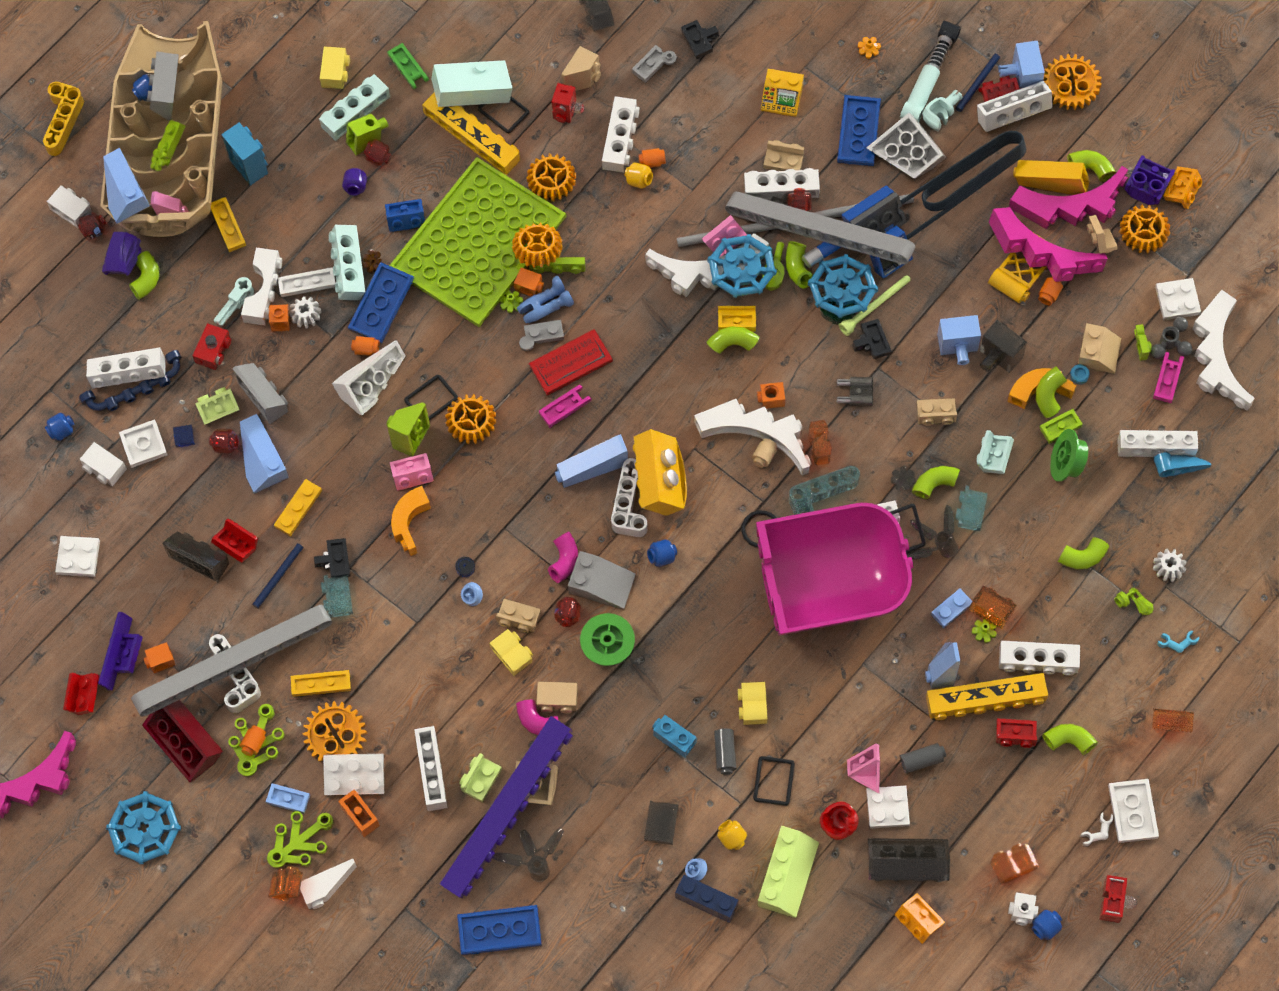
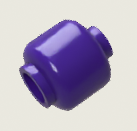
(354, 181)

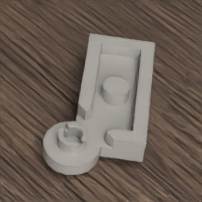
(653, 62)
(541, 333)

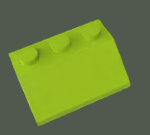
(408, 428)

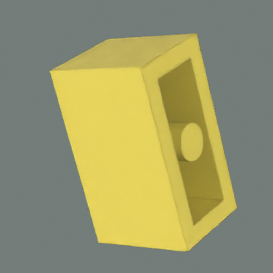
(333, 67)

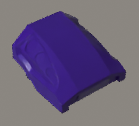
(1148, 181)
(121, 253)

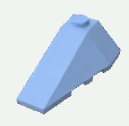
(123, 190)
(261, 458)
(944, 666)

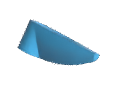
(1172, 465)

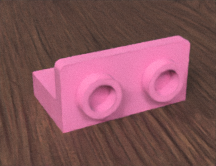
(727, 229)
(411, 471)

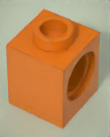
(528, 282)
(279, 317)
(773, 388)
(159, 658)

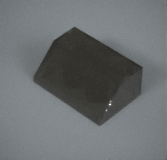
(196, 555)

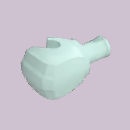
(940, 109)

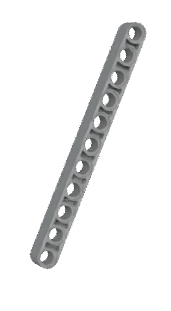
(820, 227)
(231, 660)

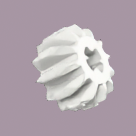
(301, 316)
(1169, 572)

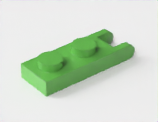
(407, 65)

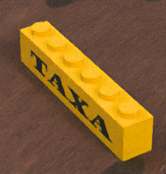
(473, 134)
(987, 696)

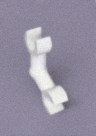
(1102, 835)

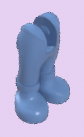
(537, 300)

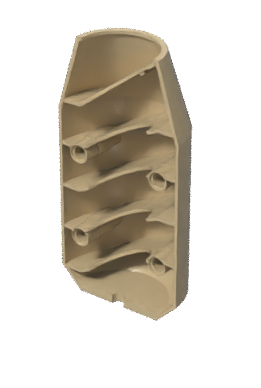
(139, 129)

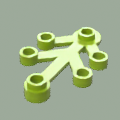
(268, 740)
(297, 841)

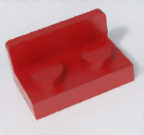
(1005, 86)
(81, 693)

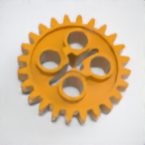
(1088, 80)
(350, 724)

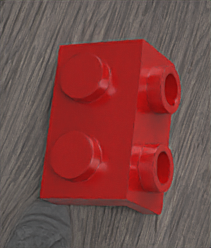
(235, 540)
(1016, 732)

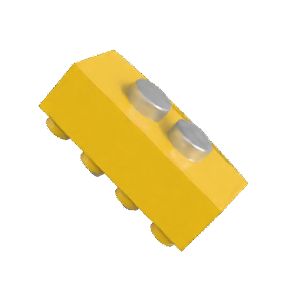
(660, 472)

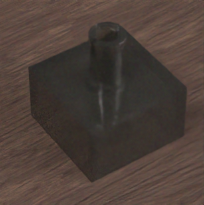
(1001, 347)

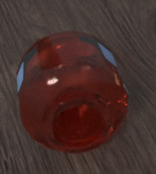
(91, 225)

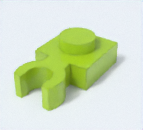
(1143, 346)

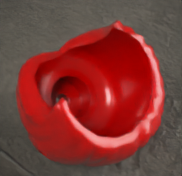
(837, 823)

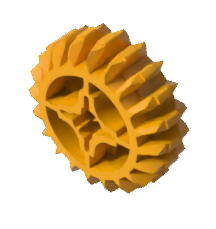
(558, 170)
(1146, 219)
(537, 250)
(482, 409)

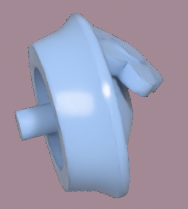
(471, 594)
(696, 869)

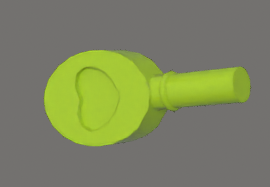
(776, 280)

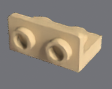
(783, 156)
(936, 411)
(518, 616)

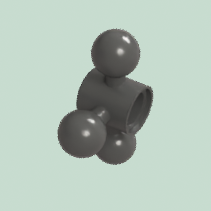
(1184, 348)

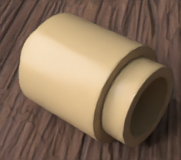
(764, 453)

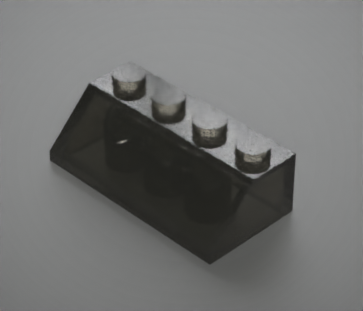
(908, 859)

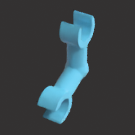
(1176, 646)

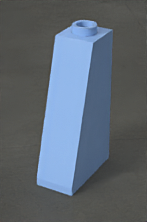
(593, 462)

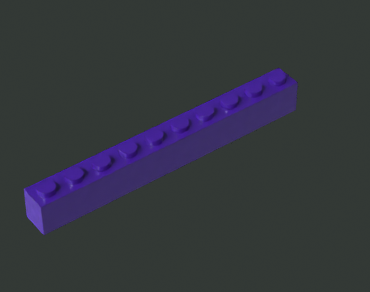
(506, 807)

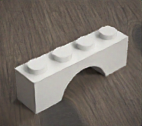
(256, 307)

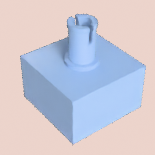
(1026, 64)
(959, 337)

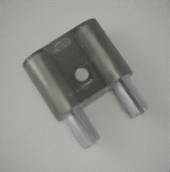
(860, 391)

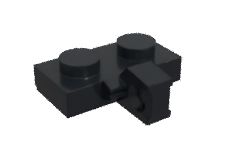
(699, 38)
(872, 340)
(335, 558)

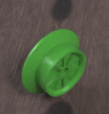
(1068, 456)
(604, 628)

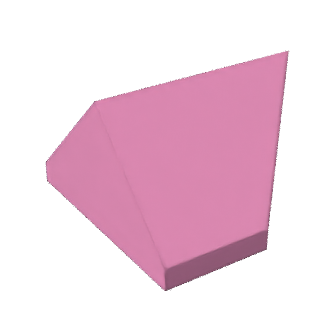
(866, 767)

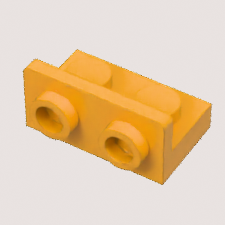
(1183, 186)
(919, 918)

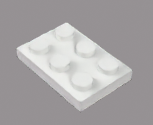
(353, 772)
(1133, 810)

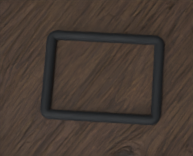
(500, 125)
(425, 385)
(918, 525)
(758, 779)

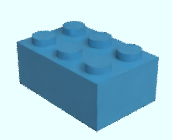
(245, 153)

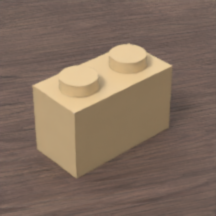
(557, 697)

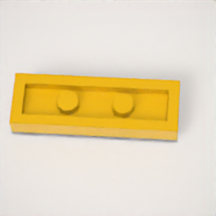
(227, 224)
(298, 507)
(320, 683)

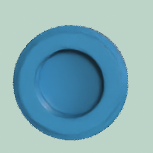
(1079, 374)

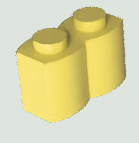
(511, 652)
(753, 703)

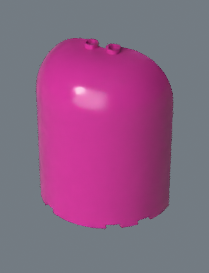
(833, 566)

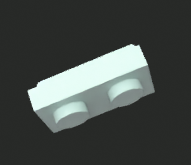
(994, 453)

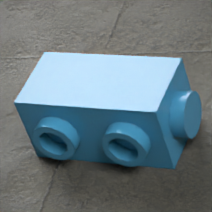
(674, 735)

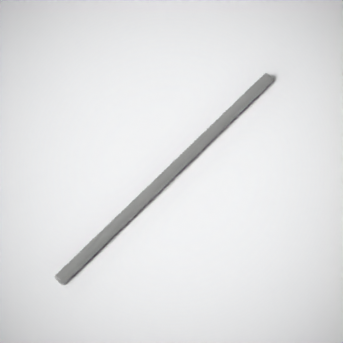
(757, 227)

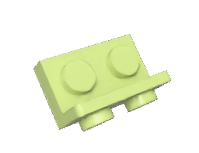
(217, 405)
(479, 778)

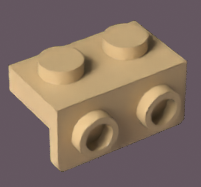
(1101, 238)

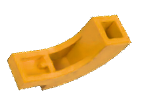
(1027, 385)
(405, 510)

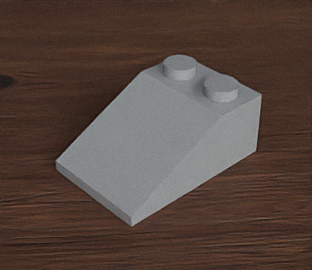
(600, 580)

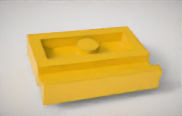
(737, 316)

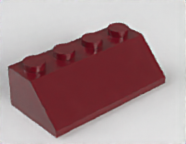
(183, 739)

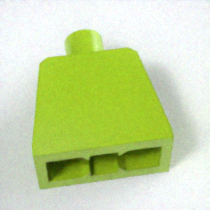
(364, 130)

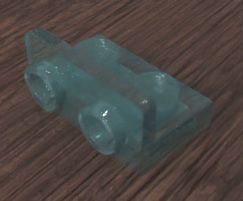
(972, 509)
(337, 596)

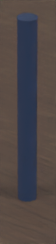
(976, 84)
(278, 575)

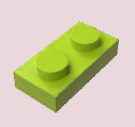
(171, 137)
(1056, 426)

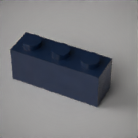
(706, 898)

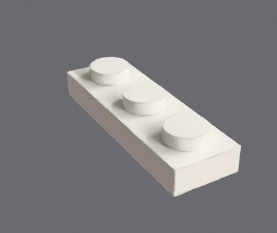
(306, 282)

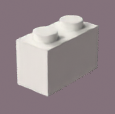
(68, 205)
(103, 464)

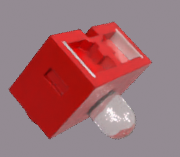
(565, 103)
(211, 346)
(1115, 900)

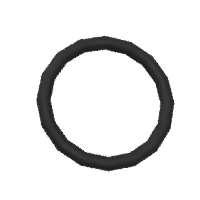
(747, 518)

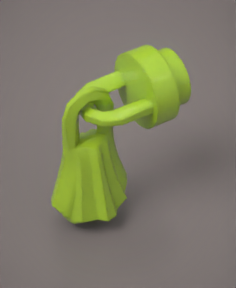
(1143, 605)

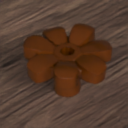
(371, 260)

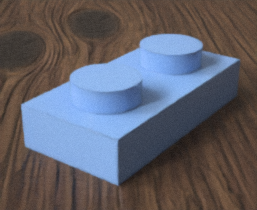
(951, 608)
(287, 798)

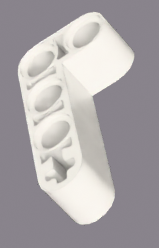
(627, 496)
(242, 684)

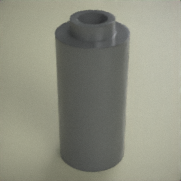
(725, 751)
(922, 758)

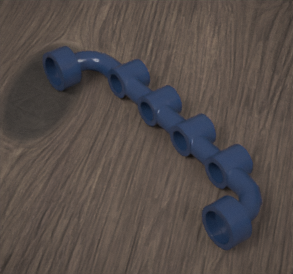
(129, 394)

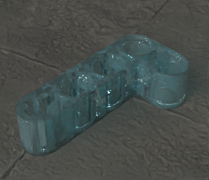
(826, 490)

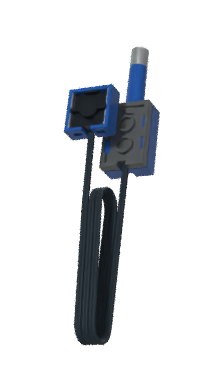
(883, 212)

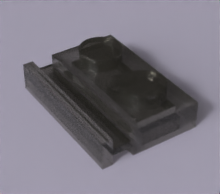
(661, 822)

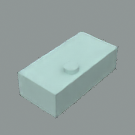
(471, 83)

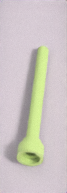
(848, 326)

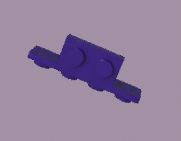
(121, 652)

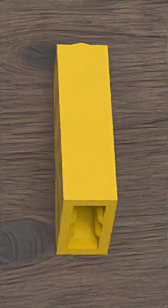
(1053, 176)

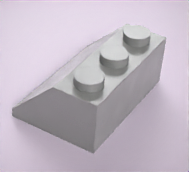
(163, 83)
(260, 391)

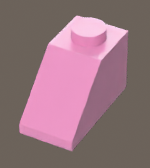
(166, 204)

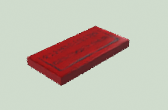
(570, 362)

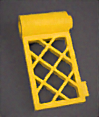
(1013, 285)

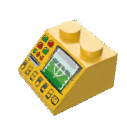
(782, 92)

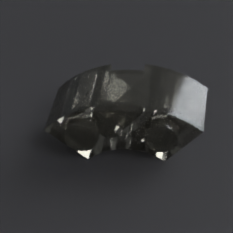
(598, 14)

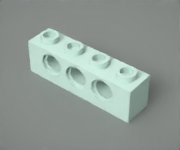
(365, 105)
(353, 270)

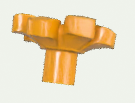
(869, 47)

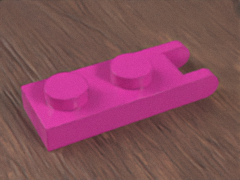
(1168, 379)
(563, 406)

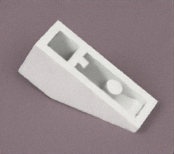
(323, 885)

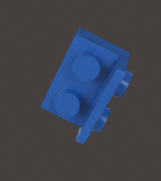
(405, 215)

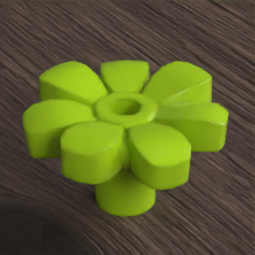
(159, 159)
(511, 301)
(984, 630)

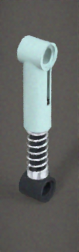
(926, 81)

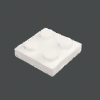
(1178, 299)
(143, 443)
(77, 556)
(888, 807)

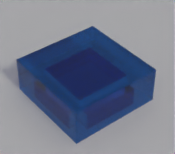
(183, 435)

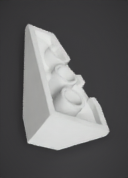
(366, 380)

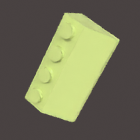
(788, 872)

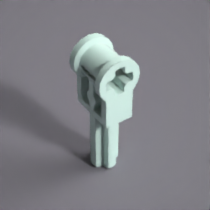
(236, 300)

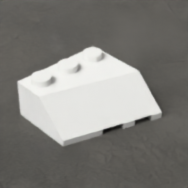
(908, 147)

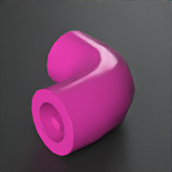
(567, 557)
(529, 716)

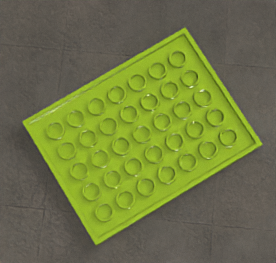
(466, 243)

